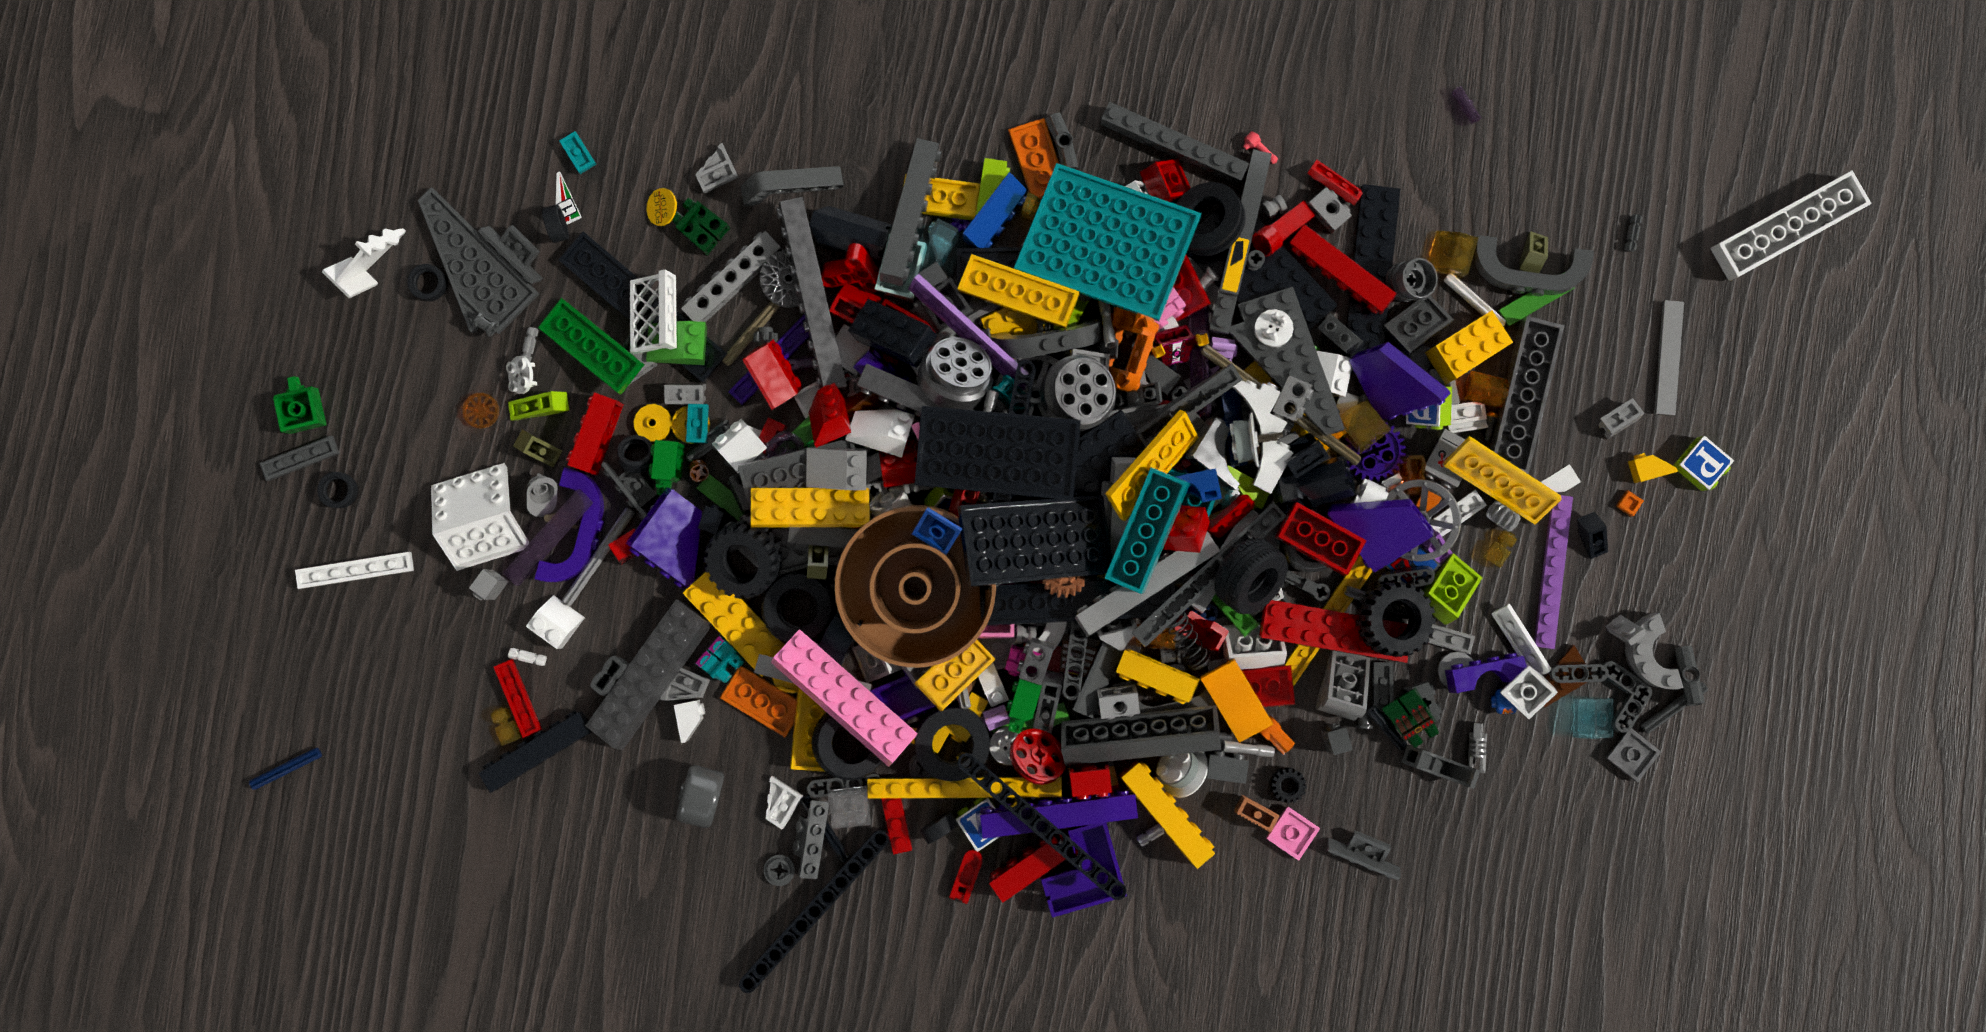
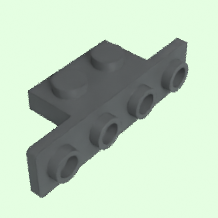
(515, 250)
(634, 487)
(810, 838)
(1367, 852)

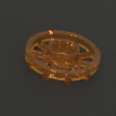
(480, 410)

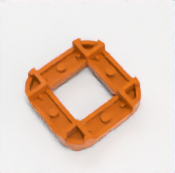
(1145, 328)

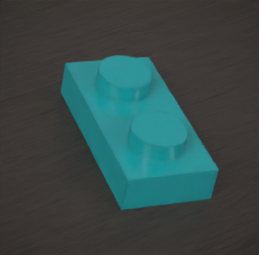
(577, 152)
(697, 423)

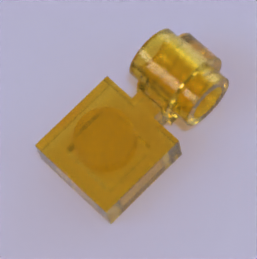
(1497, 552)
(507, 731)

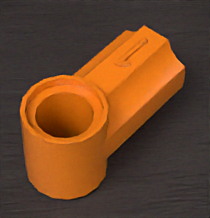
(1277, 737)

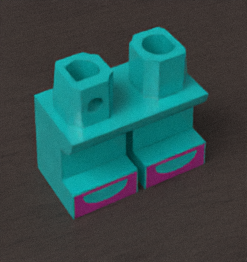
(714, 666)

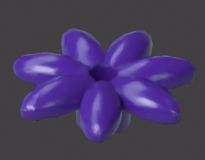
(960, 223)

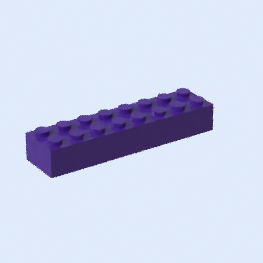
(1062, 813)

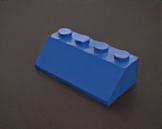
(995, 213)

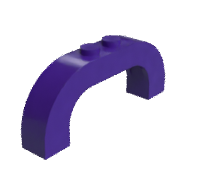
(588, 532)

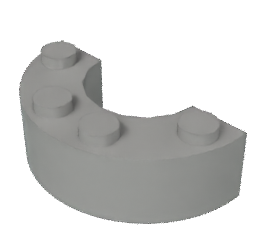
(1641, 657)

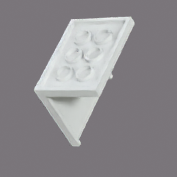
(475, 518)

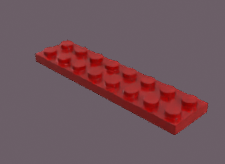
(1321, 629)

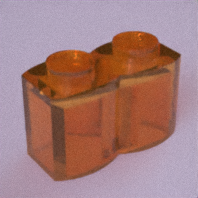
(1413, 469)

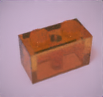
(1486, 389)

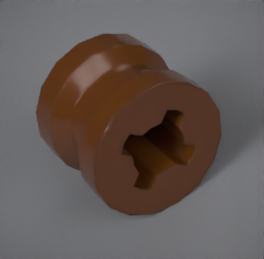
(700, 474)

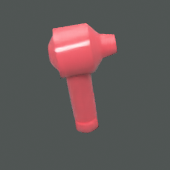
(1253, 140)

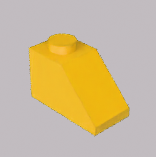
(1649, 467)

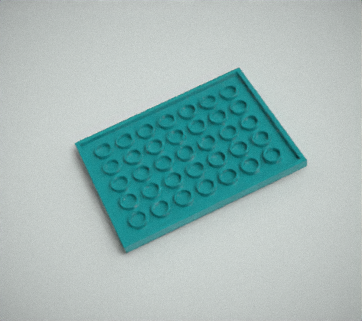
(1108, 241)

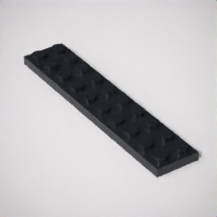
(1375, 254)
(612, 283)
(1036, 605)

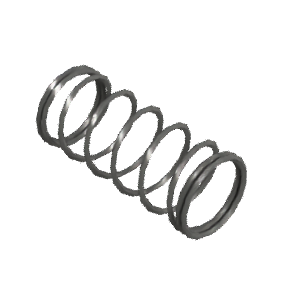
(1197, 656)

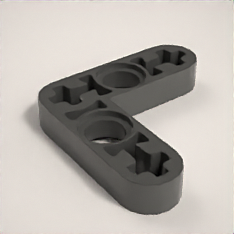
(1632, 691)

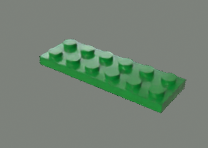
(591, 346)

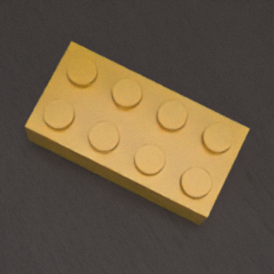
(1468, 347)
(1157, 675)

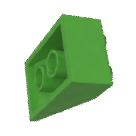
(690, 345)

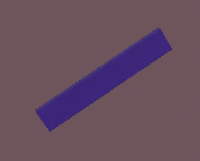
(789, 343)

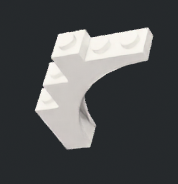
(1272, 454)

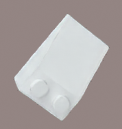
(881, 430)

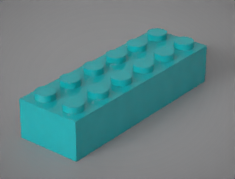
(1147, 530)

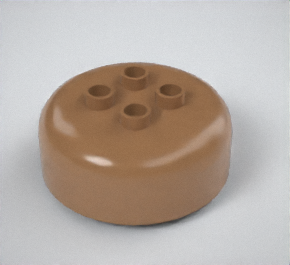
(908, 592)

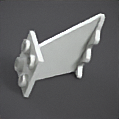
(352, 273)

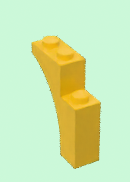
(958, 732)

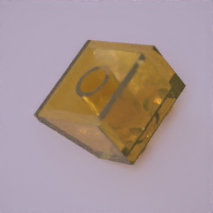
(1453, 252)
(1363, 426)

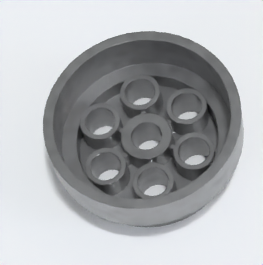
(956, 374)
(1054, 389)

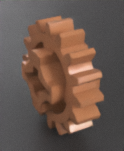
(1065, 585)

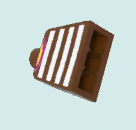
(1076, 652)

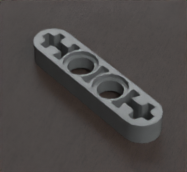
(844, 784)

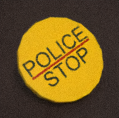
(661, 207)

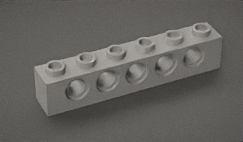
(730, 289)

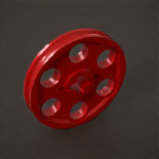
(1033, 760)

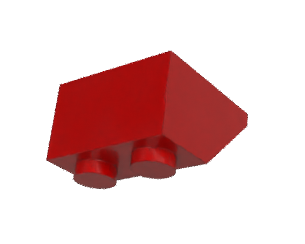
(1165, 180)

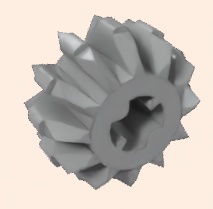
(1503, 516)

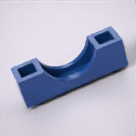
(1203, 484)

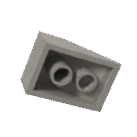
(836, 468)

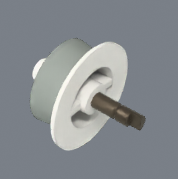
(1246, 440)
(1182, 772)

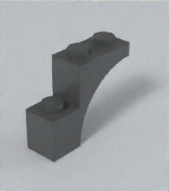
(1441, 766)

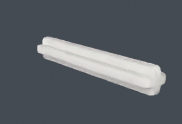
(1468, 295)

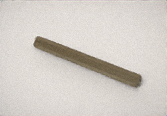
(748, 335)

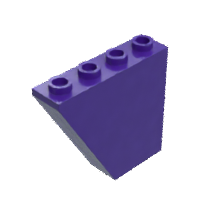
(1395, 382)
(1388, 527)
(669, 537)

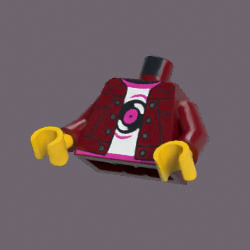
(1175, 345)

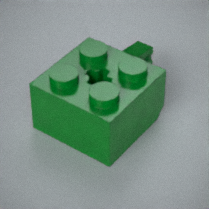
(299, 399)
(666, 464)
(1023, 704)

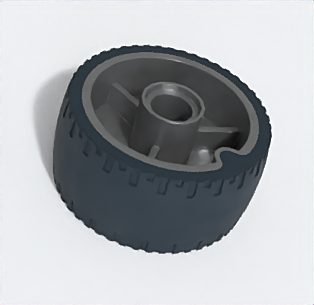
(837, 640)

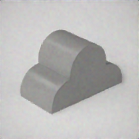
(1345, 685)

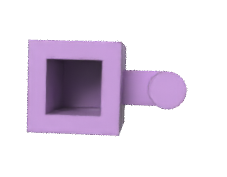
(1224, 346)
(995, 717)

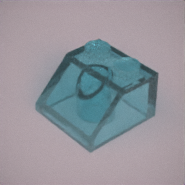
(942, 240)
(1592, 718)

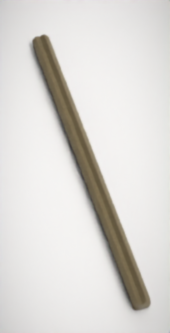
(1304, 422)

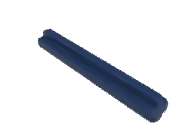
(285, 768)

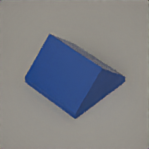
(936, 531)

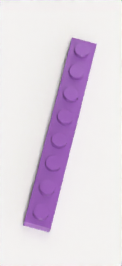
(963, 326)
(1553, 573)

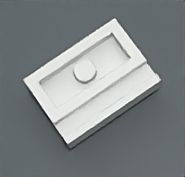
(1468, 417)

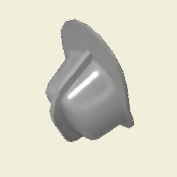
(541, 495)

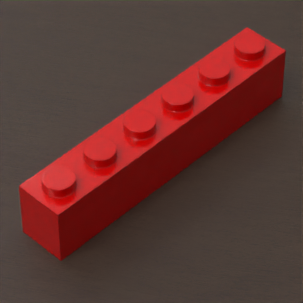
(1342, 269)

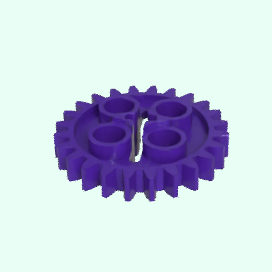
(1380, 466)

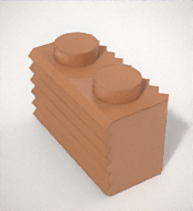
(1256, 813)

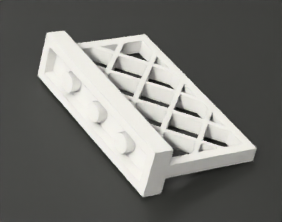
(665, 310)

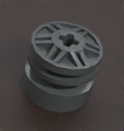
(1412, 279)

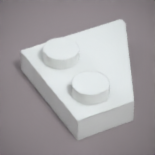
(781, 802)

